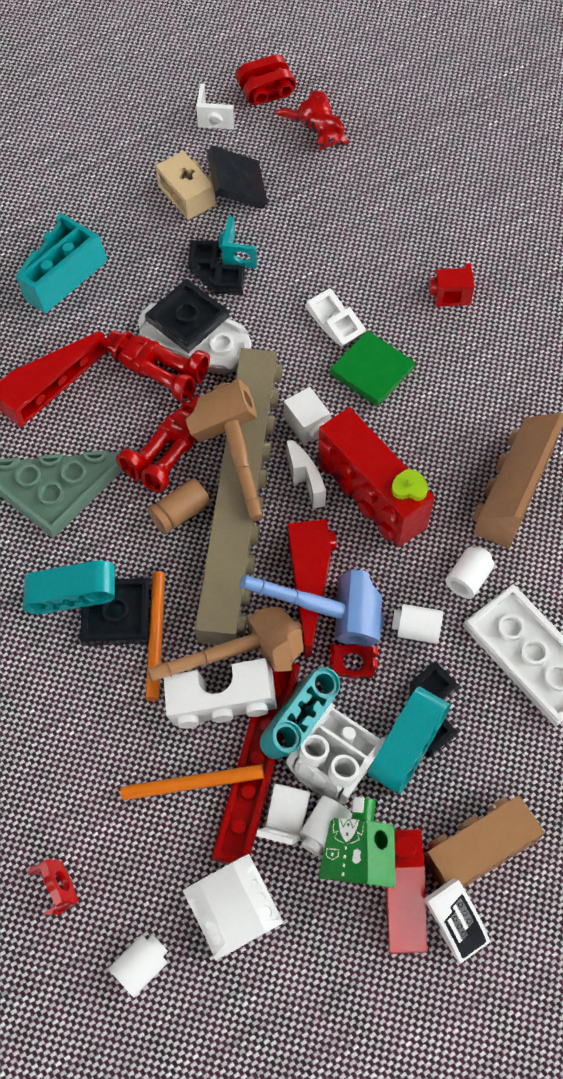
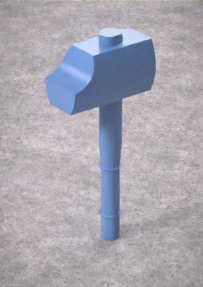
(355, 610)

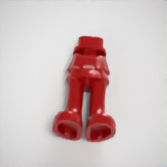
(141, 355)
(171, 431)

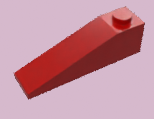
(40, 381)
(310, 560)

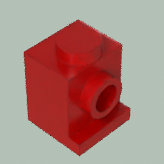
(452, 286)

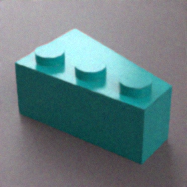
(60, 264)

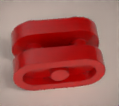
(266, 79)

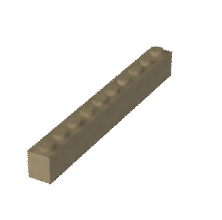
(232, 530)

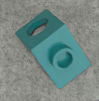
(226, 243)

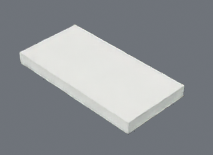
(523, 647)

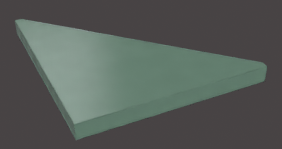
(56, 486)

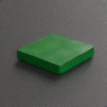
(372, 368)

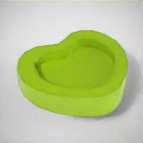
(410, 485)

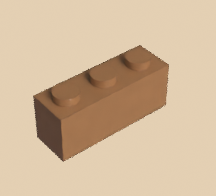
(483, 842)

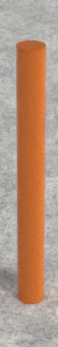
(155, 632)
(192, 782)

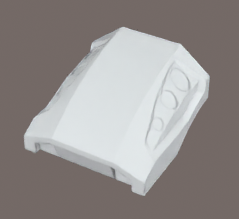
(334, 747)
(232, 906)

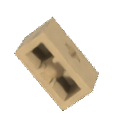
(186, 184)

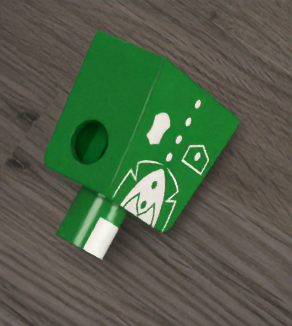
(360, 848)

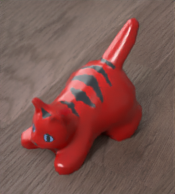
(317, 116)

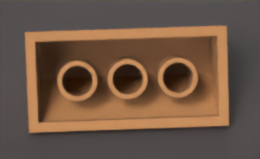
(518, 478)

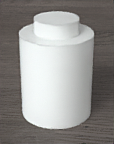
(470, 572)
(418, 623)
(316, 827)
(139, 964)

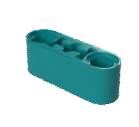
(69, 587)
(297, 732)
(409, 740)

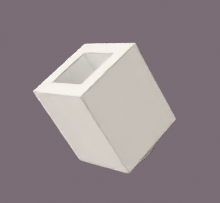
(305, 414)

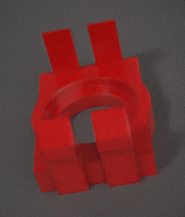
(367, 654)
(61, 898)

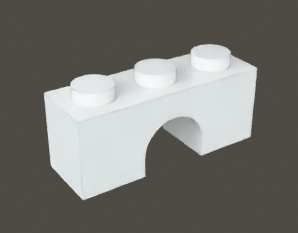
(249, 693)

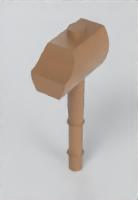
(223, 412)
(269, 631)

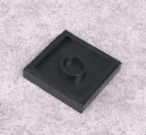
(236, 177)
(187, 315)
(119, 621)

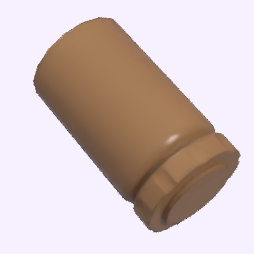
(179, 506)

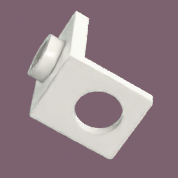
(213, 115)
(286, 814)

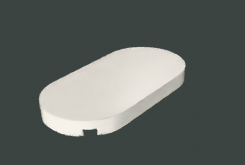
(221, 345)

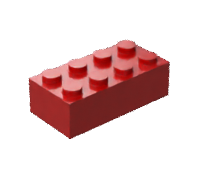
(366, 473)

